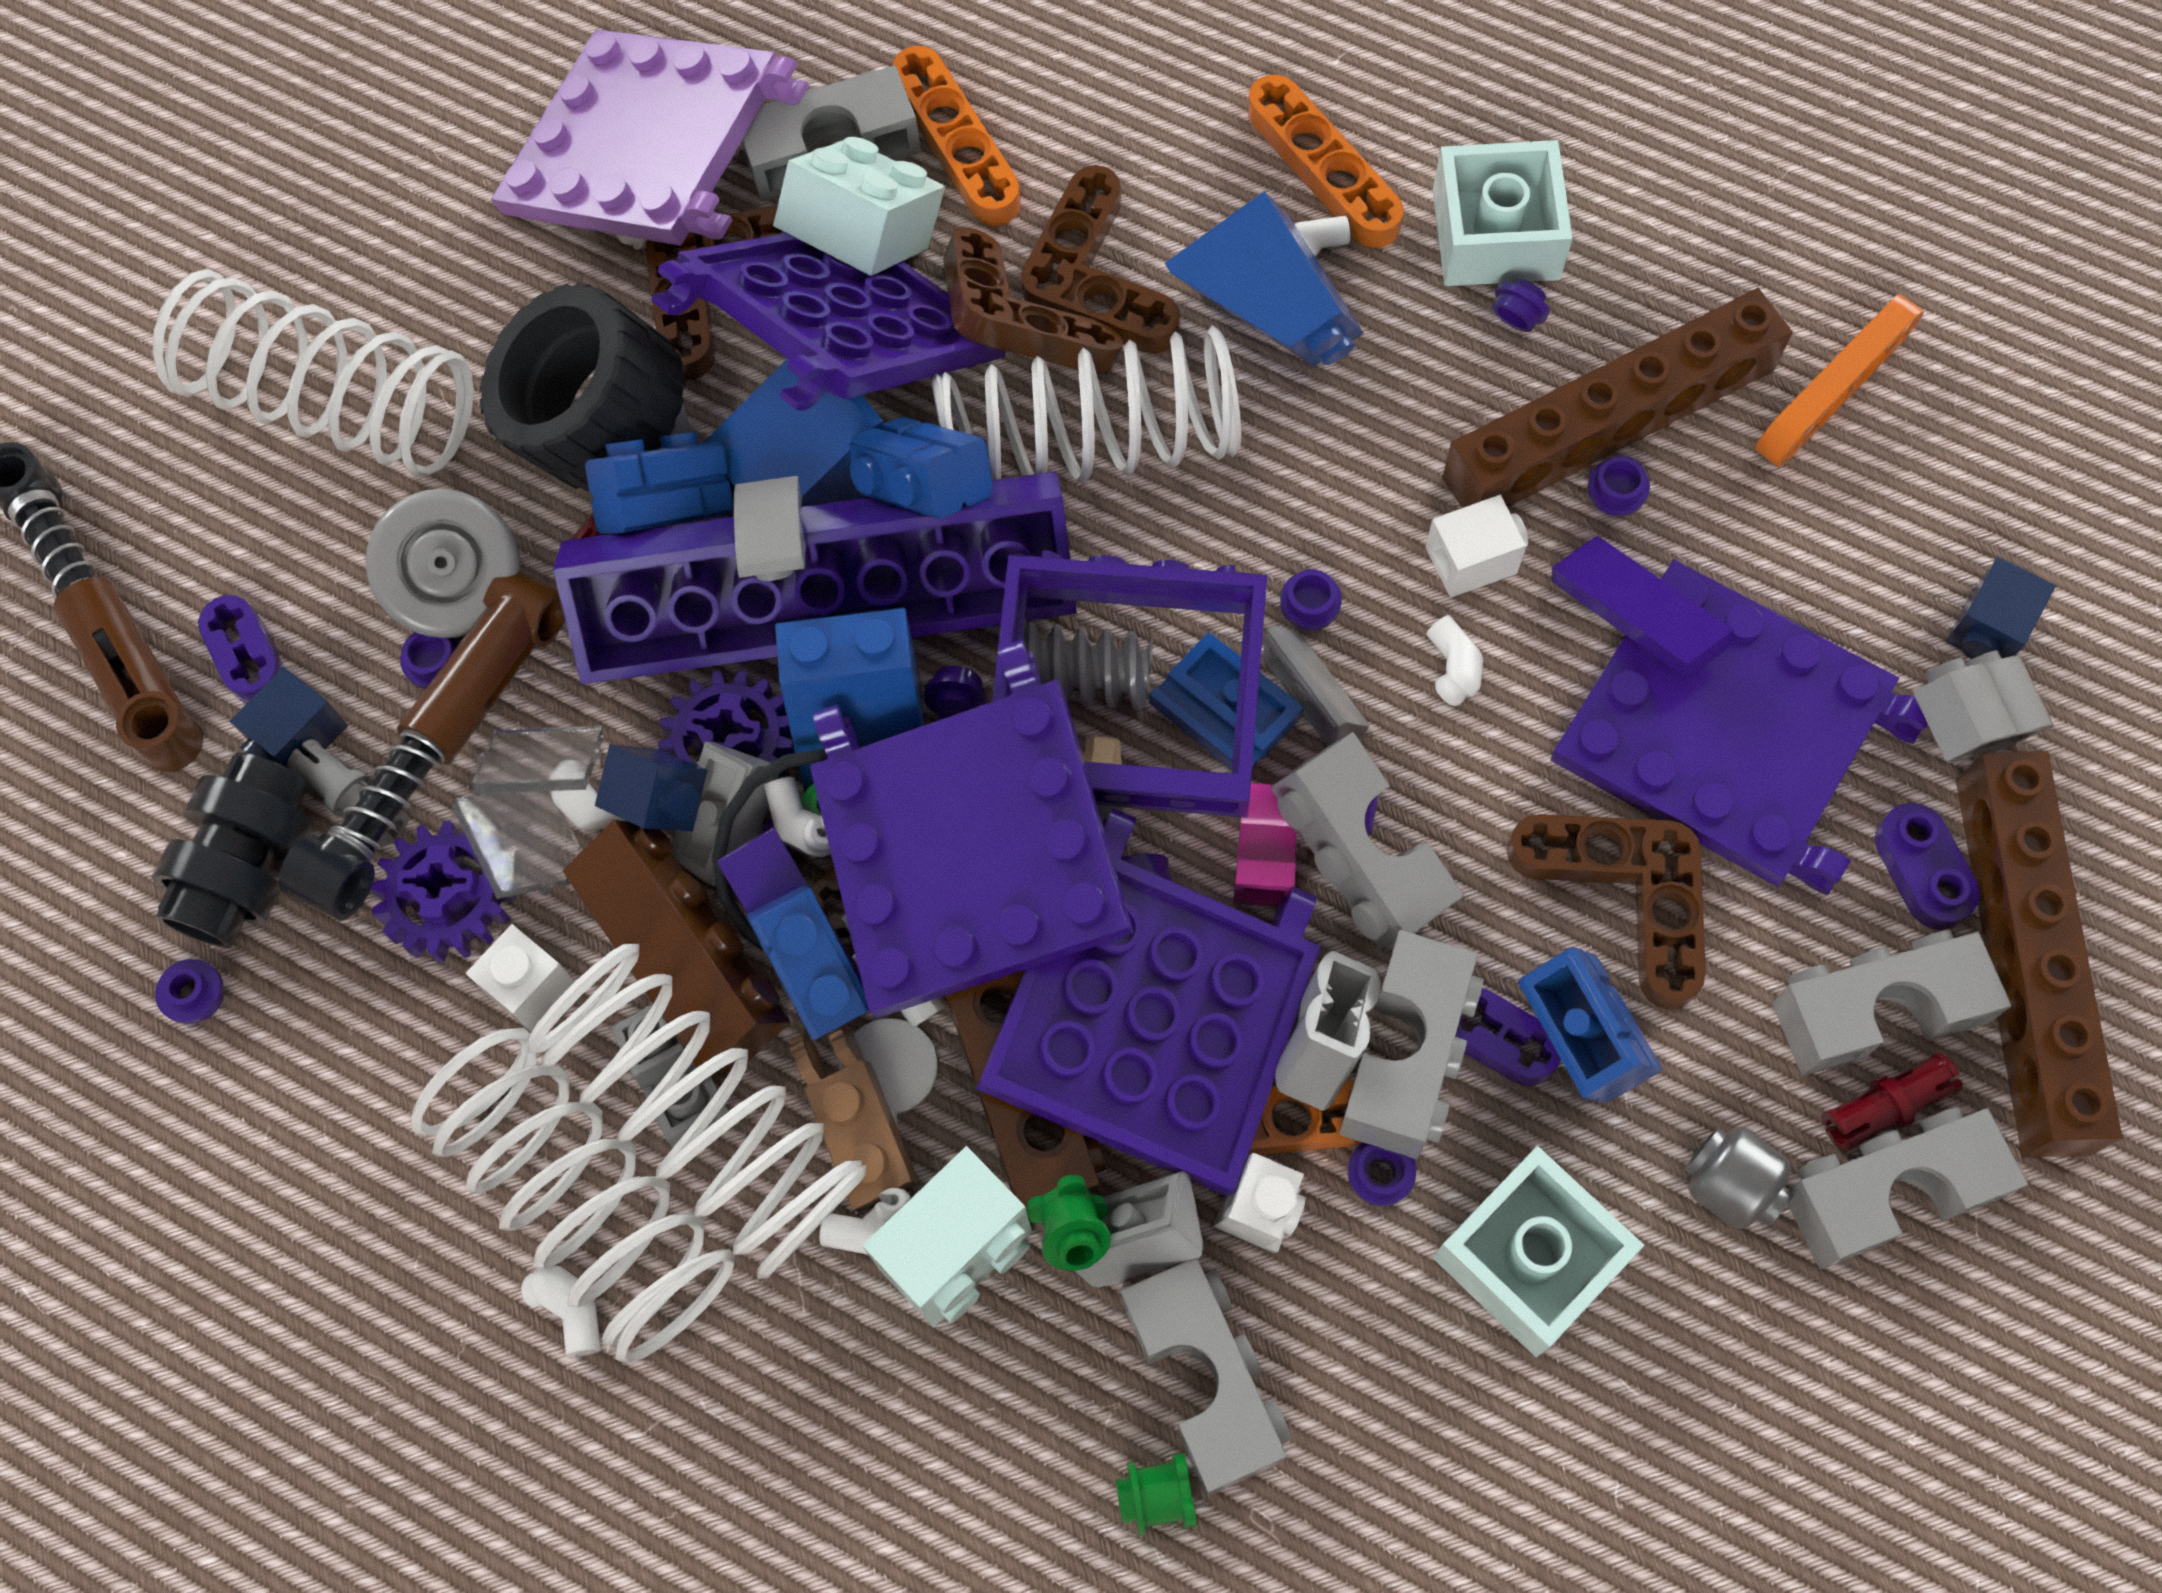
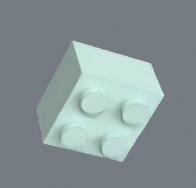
(859, 205)
(1501, 213)
(951, 1238)
(1537, 1251)

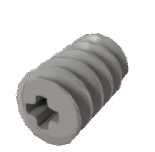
(1092, 666)

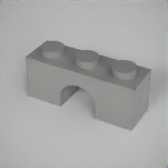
(862, 107)
(1328, 807)
(1941, 982)
(1398, 1100)
(1955, 1162)
(1184, 1315)

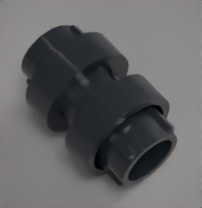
(223, 872)

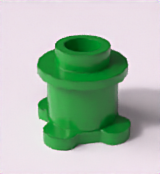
(1071, 1224)
(1156, 1495)

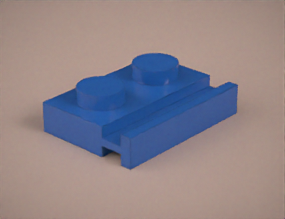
(1203, 701)

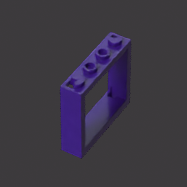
(1164, 586)

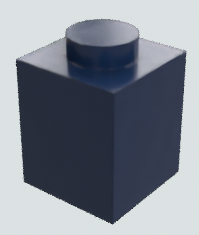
(2000, 611)
(285, 717)
(651, 788)

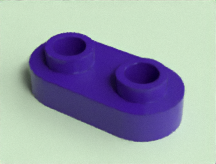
(1922, 864)

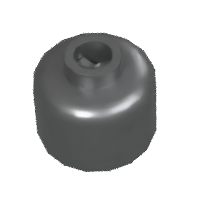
(1739, 1178)

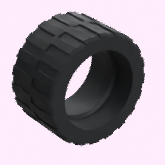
(549, 356)

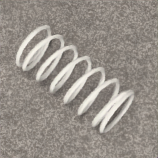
(219, 351)
(1224, 411)
(668, 1091)
(637, 1313)

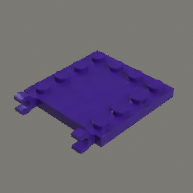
(830, 319)
(1745, 741)
(967, 843)
(1163, 1032)

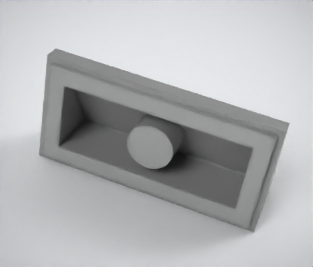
(1311, 685)
(724, 777)
(1149, 1230)

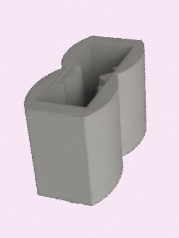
(1981, 705)
(1328, 1031)

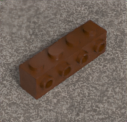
(650, 901)

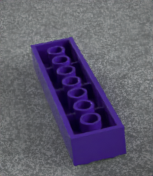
(678, 604)

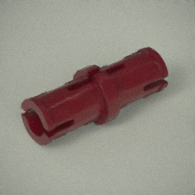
(1892, 1102)

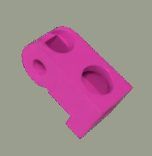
(1264, 852)

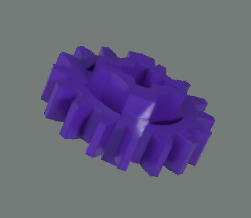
(723, 710)
(419, 876)

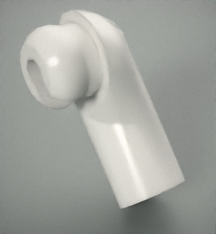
(550, 1290)

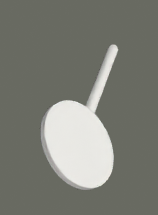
(901, 1060)

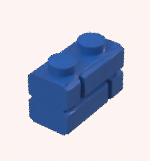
(921, 467)
(658, 486)
(809, 961)
(1589, 1025)

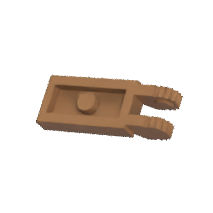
(854, 1116)

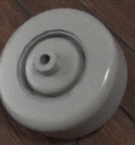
(436, 560)

